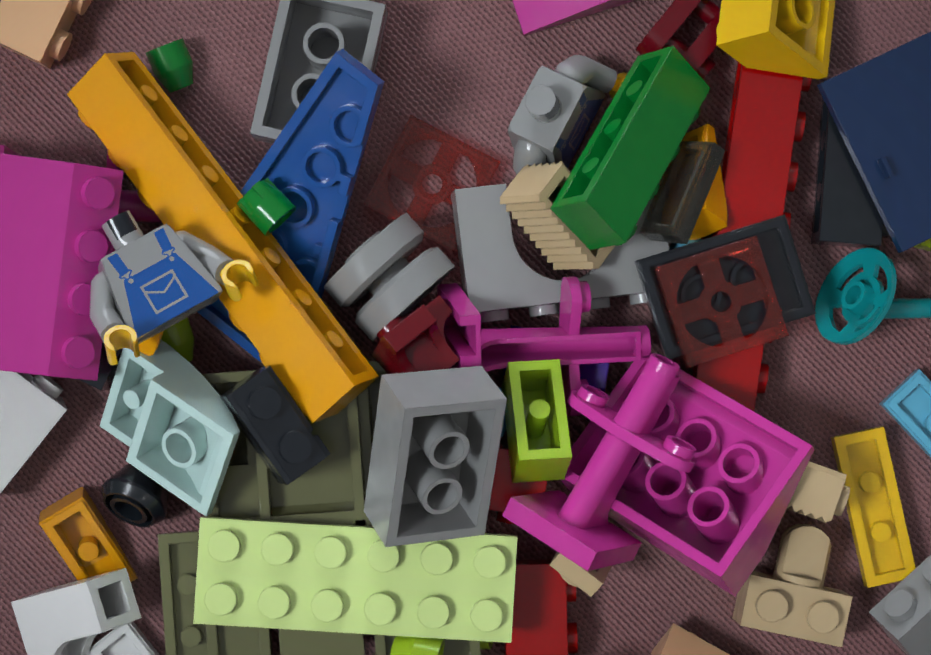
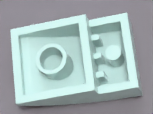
(172, 424)

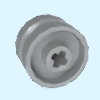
(383, 270)

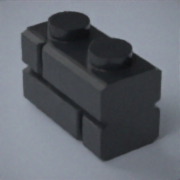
(274, 425)

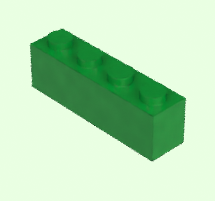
(631, 149)

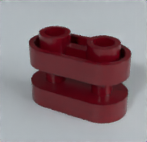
(663, 33)

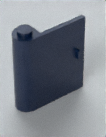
(887, 130)

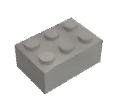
(301, 47)
(434, 455)

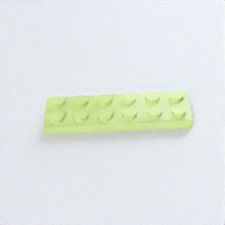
(351, 582)

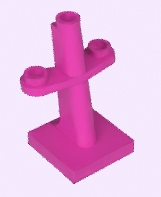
(569, 342)
(579, 522)

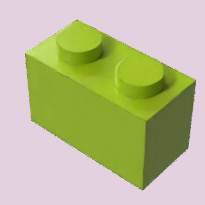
(536, 421)

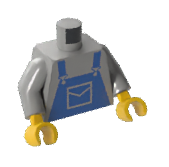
(560, 110)
(156, 282)

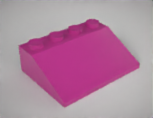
(48, 261)
(730, 501)

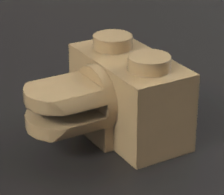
(795, 595)

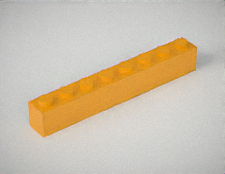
(195, 195)

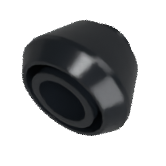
(135, 497)

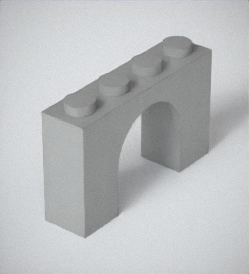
(501, 281)

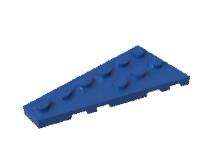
(316, 170)

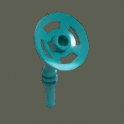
(863, 298)

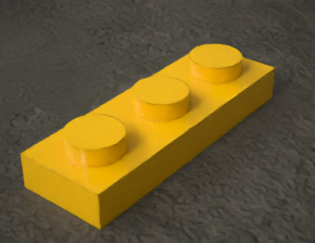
(874, 506)

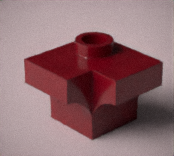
(416, 341)

